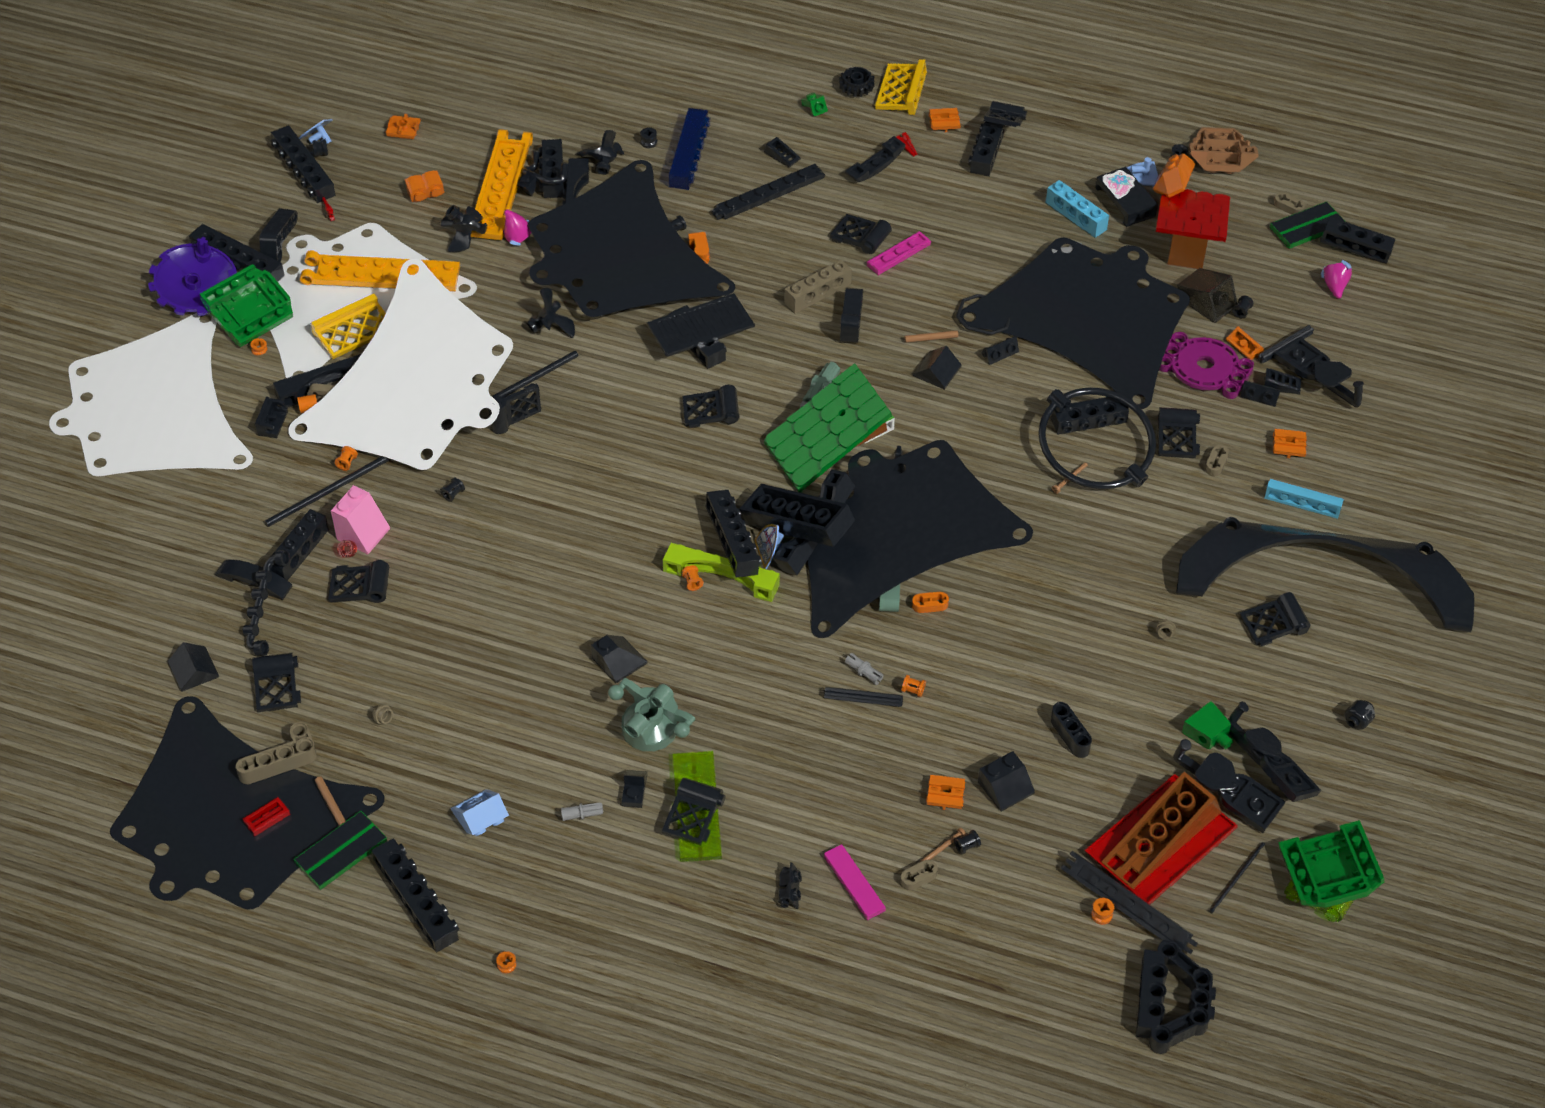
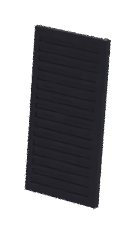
(700, 324)

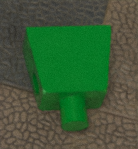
(1208, 727)

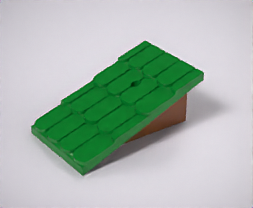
(828, 427)

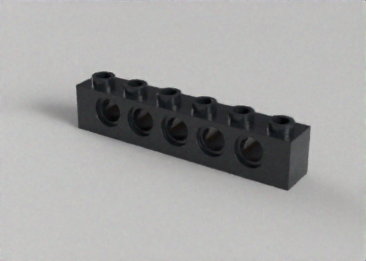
(302, 164)
(239, 253)
(733, 533)
(438, 936)

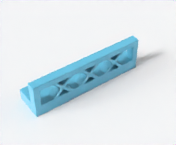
(1303, 498)

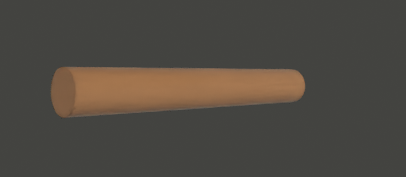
(931, 336)
(330, 801)

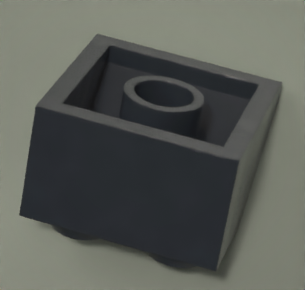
(1006, 781)

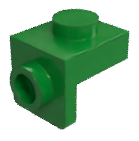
(816, 103)

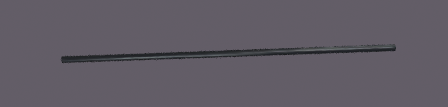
(380, 461)

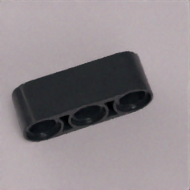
(1064, 719)

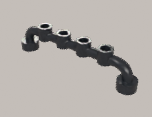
(261, 647)

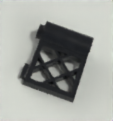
(1006, 114)
(870, 238)
(725, 402)
(506, 410)
(1177, 421)
(374, 582)
(1289, 615)
(276, 667)
(701, 797)

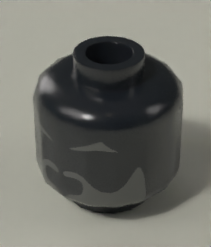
(1359, 714)

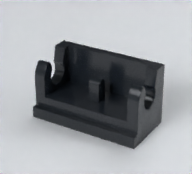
(271, 418)

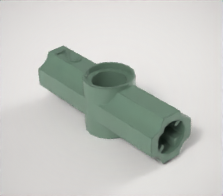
(822, 380)

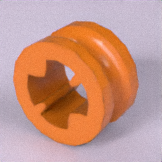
(258, 342)
(510, 965)

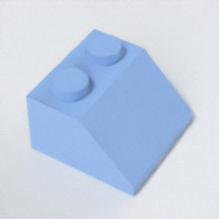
(480, 812)

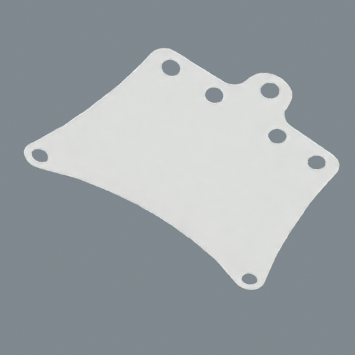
(294, 338)
(412, 377)
(152, 405)

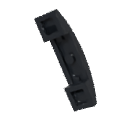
(890, 151)
(246, 572)

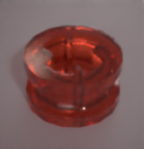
(353, 548)

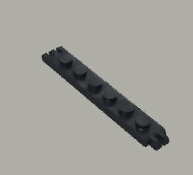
(768, 192)
(1128, 902)

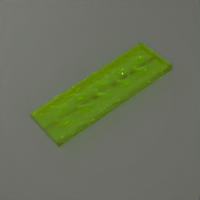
(700, 768)

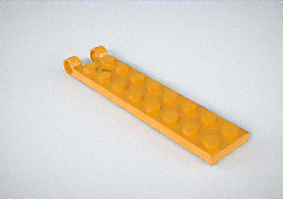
(501, 182)
(371, 271)

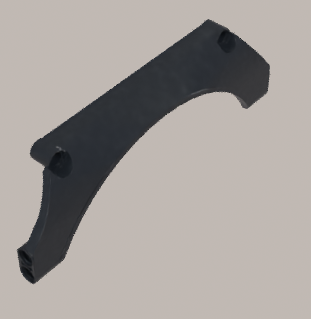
(1429, 573)

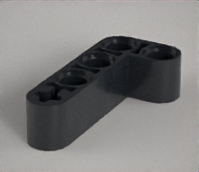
(276, 232)
(851, 315)

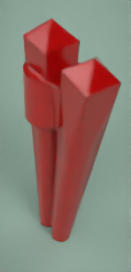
(909, 146)
(329, 210)

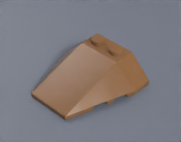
(1222, 150)

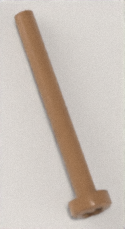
(1056, 488)
(961, 832)

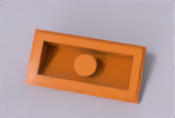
(1244, 343)

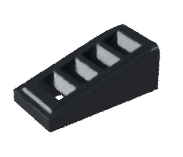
(773, 150)
(1277, 380)

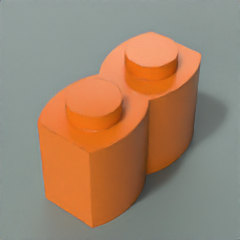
(424, 186)

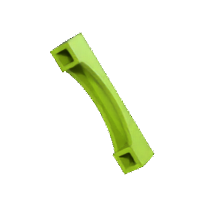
(678, 557)

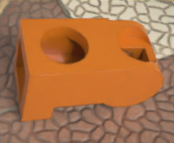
(699, 243)

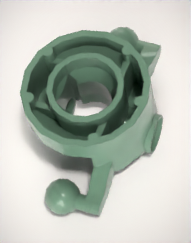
(663, 714)

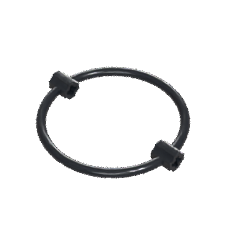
(1134, 473)

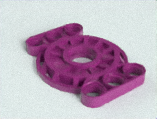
(1217, 377)

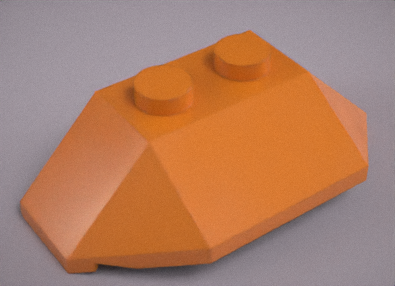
(1174, 175)

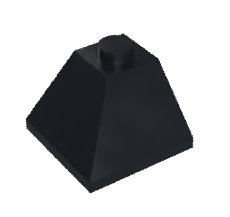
(616, 657)

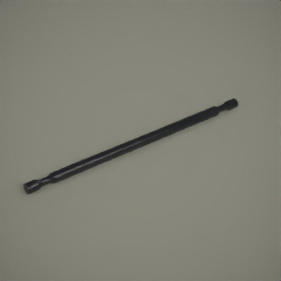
(1237, 877)

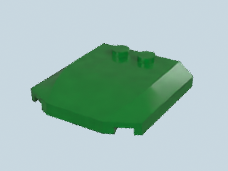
(248, 304)
(1332, 866)

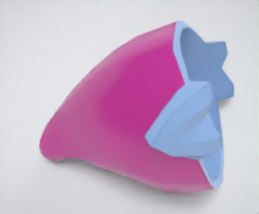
(515, 228)
(1337, 277)

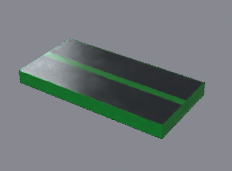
(1304, 225)
(340, 850)

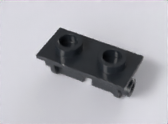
(1001, 350)
(1260, 393)
(791, 894)

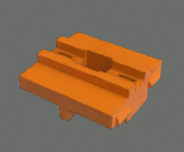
(944, 119)
(403, 127)
(1289, 442)
(937, 797)

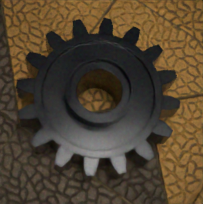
(856, 81)

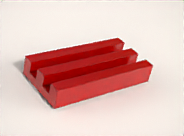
(268, 818)

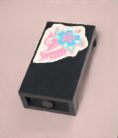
(1127, 195)

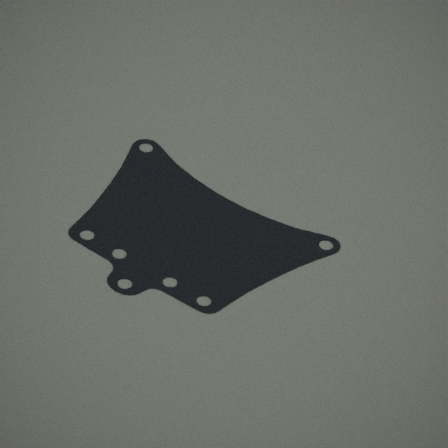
(621, 248)
(1089, 313)
(905, 528)
(199, 806)

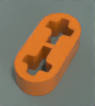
(930, 602)

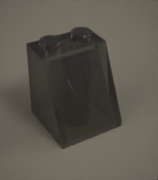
(1210, 293)

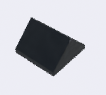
(938, 367)
(192, 666)

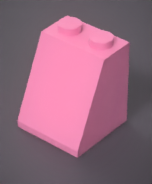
(359, 520)

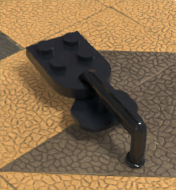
(1315, 365)
(1267, 752)
(1249, 801)

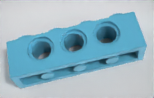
(1077, 208)

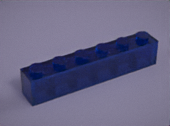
(689, 148)

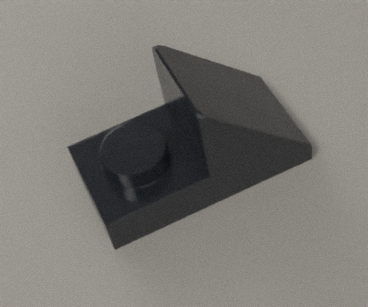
(634, 788)

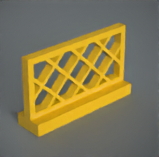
(914, 87)
(346, 317)

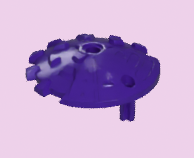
(187, 273)

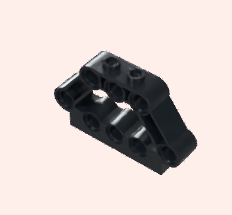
(1187, 972)

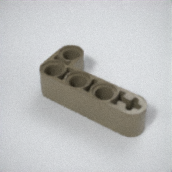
(274, 761)

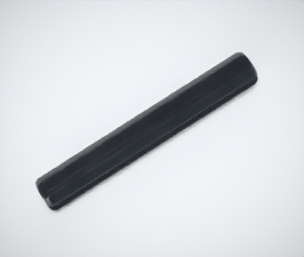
(1269, 353)
(863, 696)

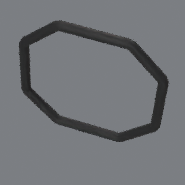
(976, 329)

